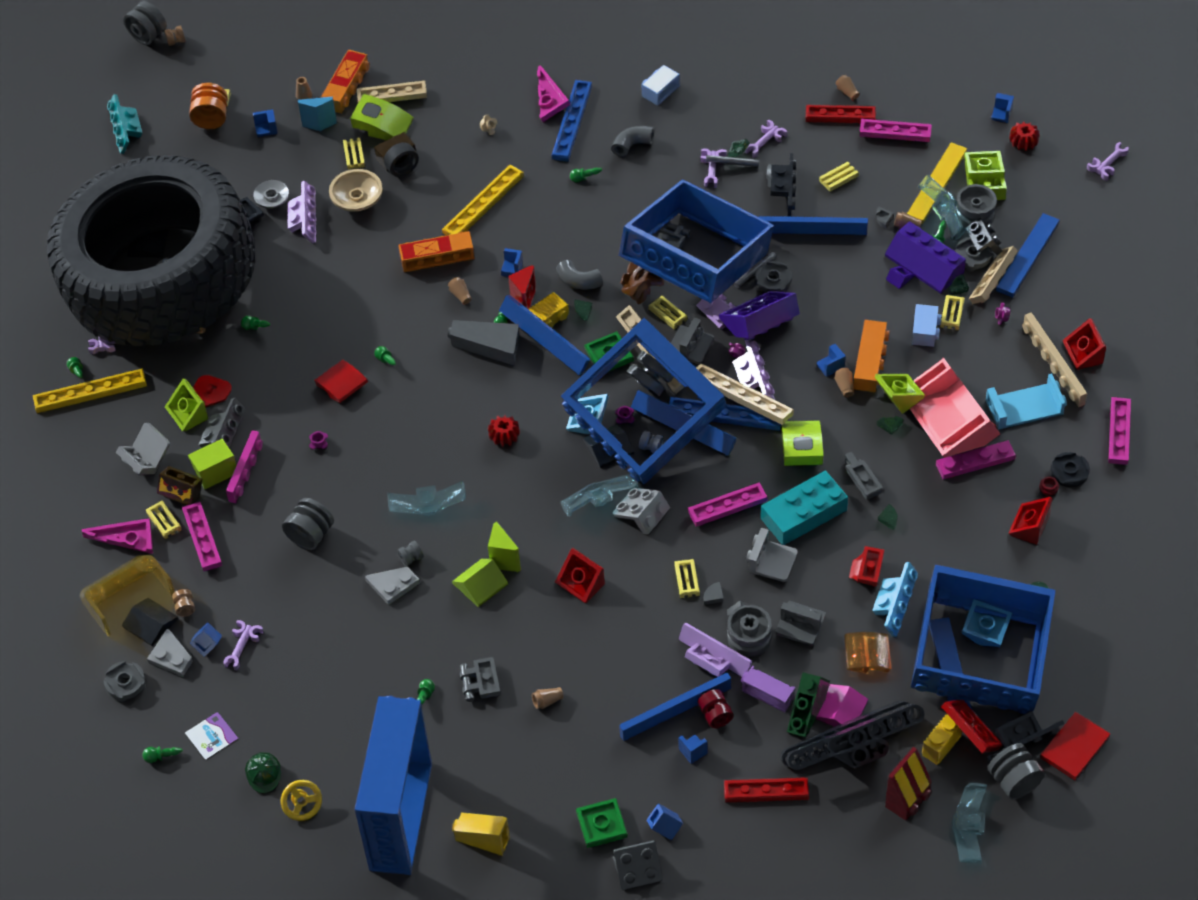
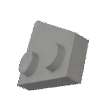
(393, 583)
(170, 655)

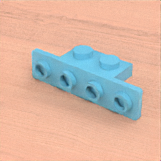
(894, 598)

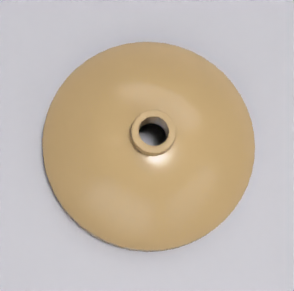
(355, 190)

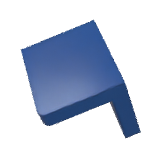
(1002, 107)
(265, 123)
(512, 262)
(833, 362)
(205, 639)
(693, 748)
(664, 821)

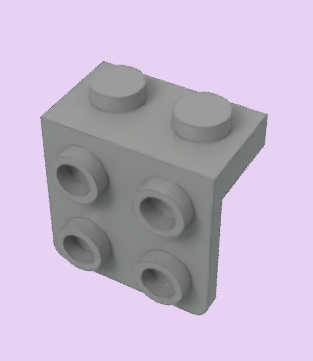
(146, 451)
(644, 507)
(770, 558)

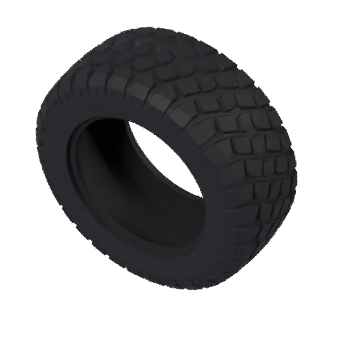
(167, 298)

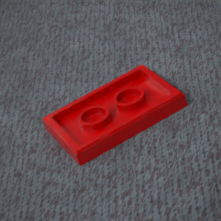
(972, 726)
(1075, 745)

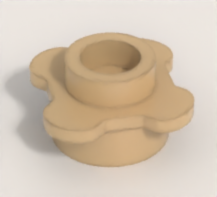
(488, 124)

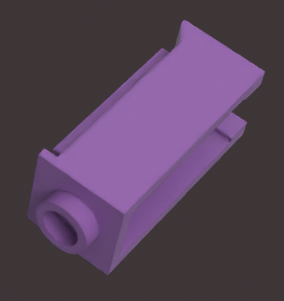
(767, 689)

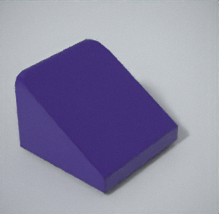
(899, 276)

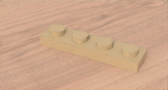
(395, 92)
(992, 275)

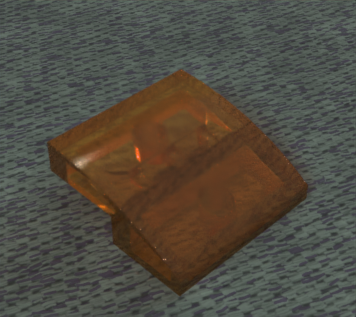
(867, 651)

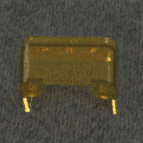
(119, 579)

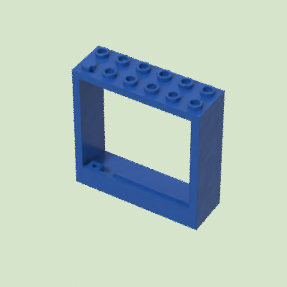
(681, 268)
(678, 367)
(1025, 602)
(394, 785)

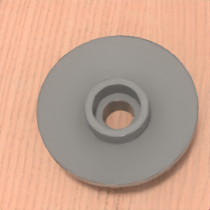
(271, 194)

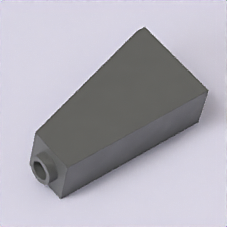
(487, 339)

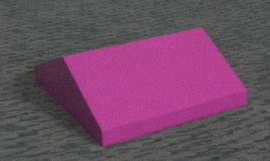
(841, 705)

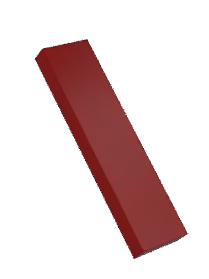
(839, 114)
(766, 790)

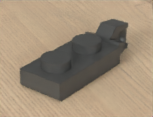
(862, 476)

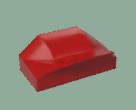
(868, 566)

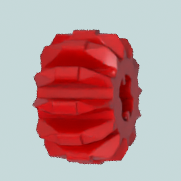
(1024, 136)
(503, 430)

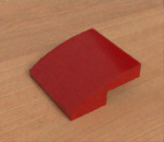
(341, 381)

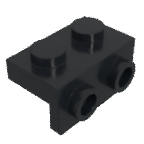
(983, 236)

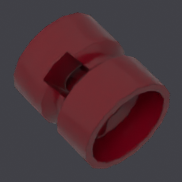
(715, 709)

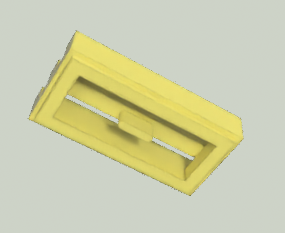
(353, 143)
(837, 174)
(665, 314)
(950, 323)
(170, 530)
(689, 591)

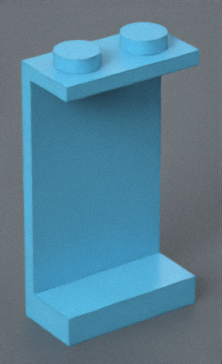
(1026, 404)

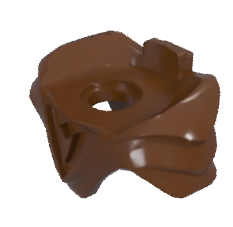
(638, 281)

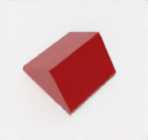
(523, 285)
(1085, 345)
(1031, 520)
(581, 576)

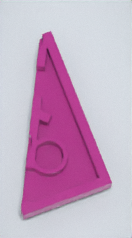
(551, 97)
(130, 534)

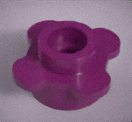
(1002, 313)
(736, 350)
(624, 415)
(318, 436)

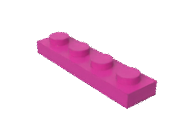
(895, 130)
(1119, 431)
(975, 459)
(242, 470)
(727, 504)
(202, 536)

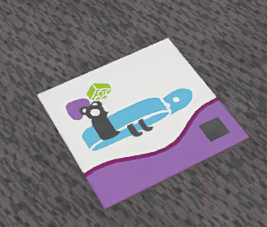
(211, 735)

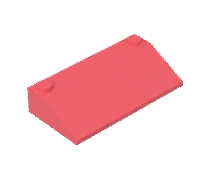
(950, 412)

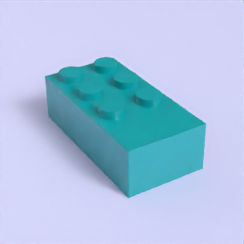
(804, 507)

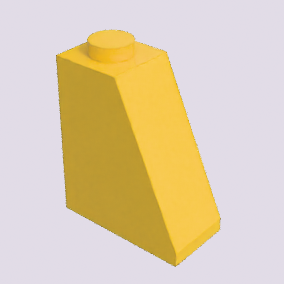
(482, 831)

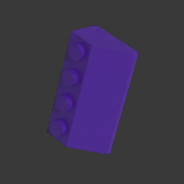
(925, 257)
(760, 314)

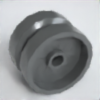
(145, 22)
(976, 202)
(650, 373)
(749, 630)

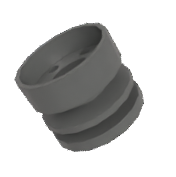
(308, 523)
(1016, 771)

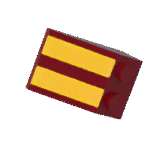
(908, 786)

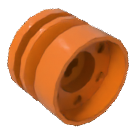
(208, 106)

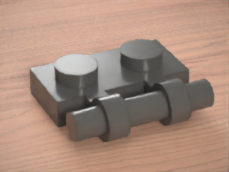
(673, 238)
(486, 676)

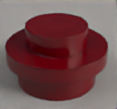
(1049, 486)

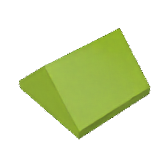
(900, 390)
(186, 407)
(213, 463)
(503, 550)
(481, 581)

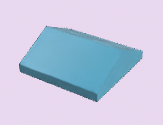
(595, 405)

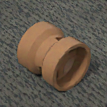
(179, 35)
(183, 601)

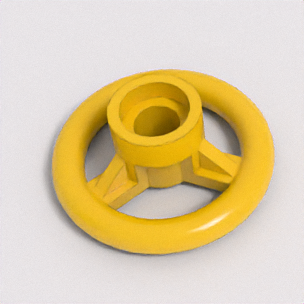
(296, 793)

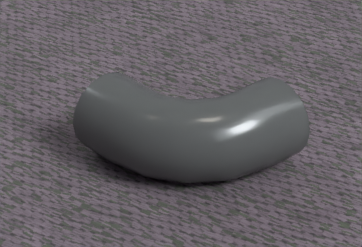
(632, 136)
(578, 279)

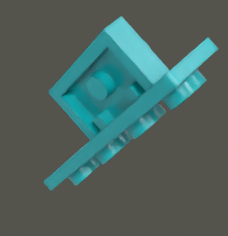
(124, 121)

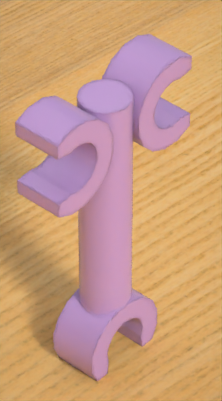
(769, 132)
(712, 166)
(1104, 167)
(100, 345)
(244, 633)

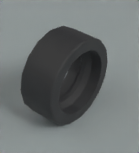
(404, 167)

